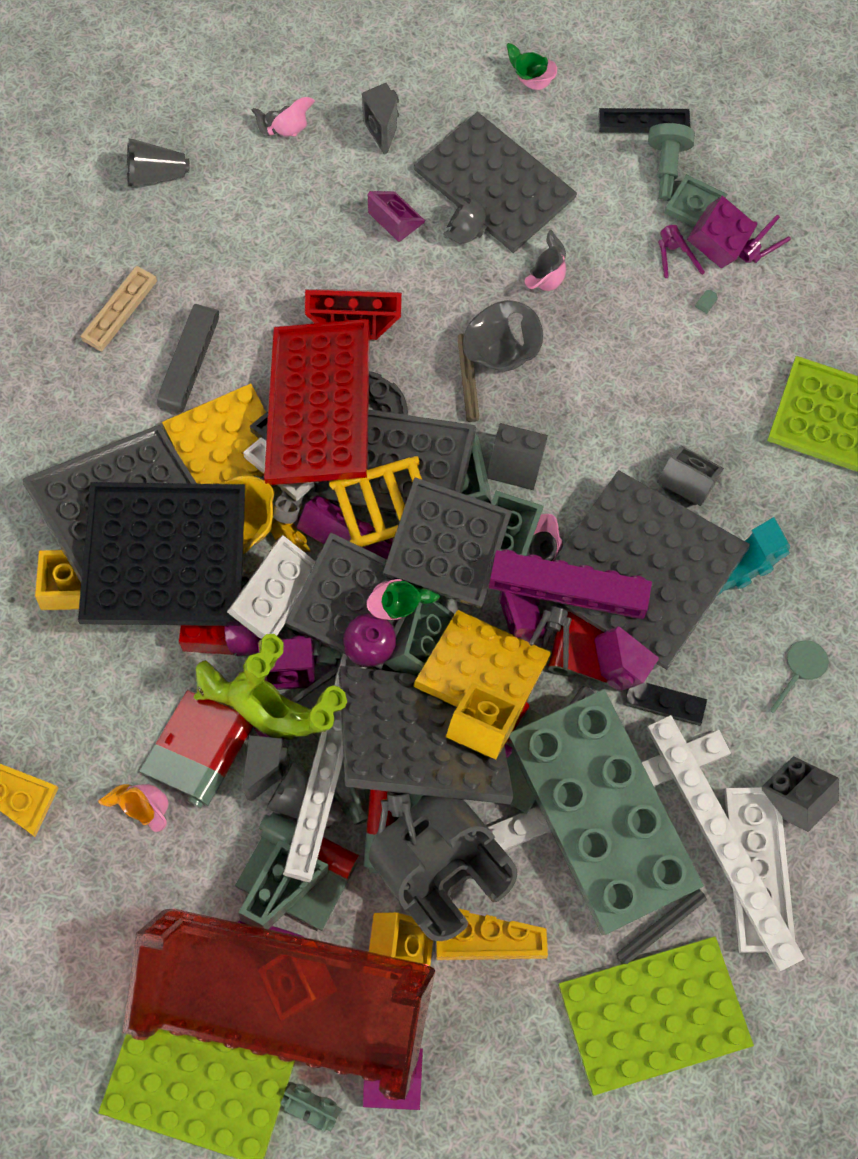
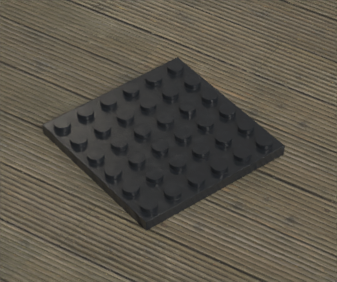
(162, 554)

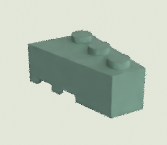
(275, 893)

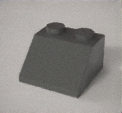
(381, 114)
(516, 456)
(689, 475)
(263, 765)

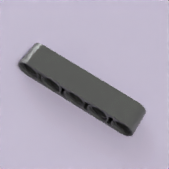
(188, 358)

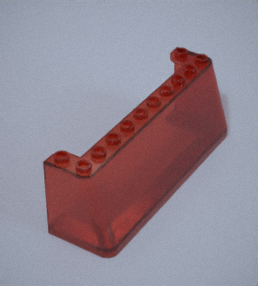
(280, 996)

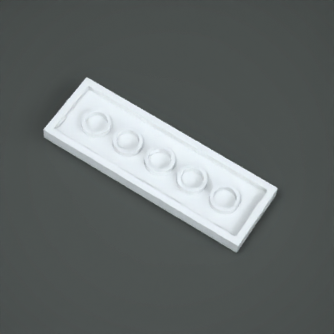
(762, 836)

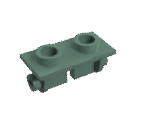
(323, 1110)

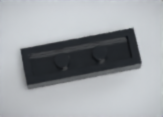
(667, 702)

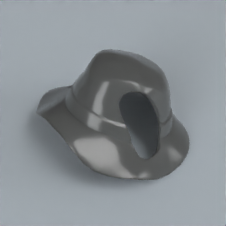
(492, 342)

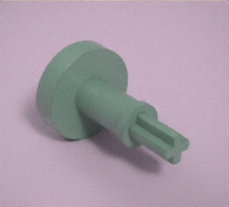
(671, 140)

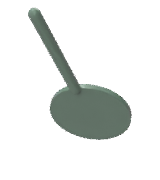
(806, 661)

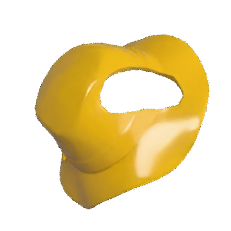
(258, 509)

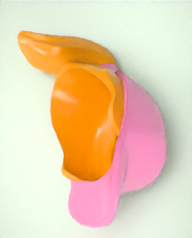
(140, 802)

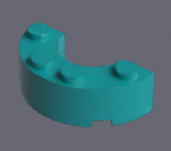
(766, 548)

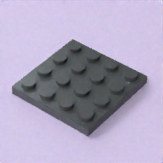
(447, 542)
(338, 592)

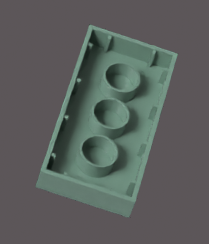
(604, 812)

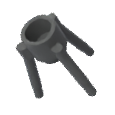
(555, 619)
(399, 806)

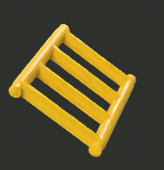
(387, 471)

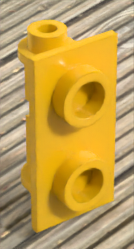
(291, 533)

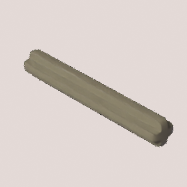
(468, 383)

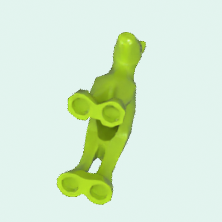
(261, 702)

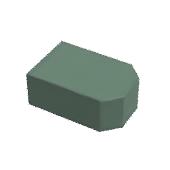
(707, 301)

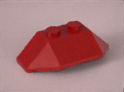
(336, 305)

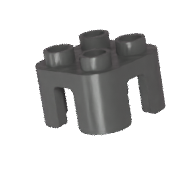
(448, 851)

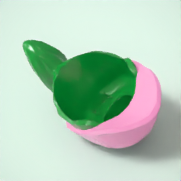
(532, 68)
(397, 599)

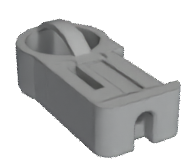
(286, 508)

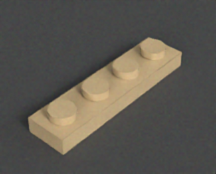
(118, 308)

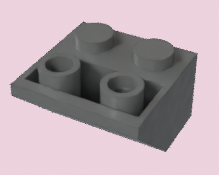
(802, 793)

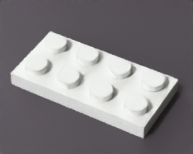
(273, 589)

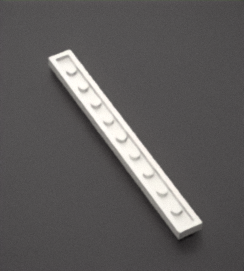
(317, 798)
(533, 824)
(725, 844)

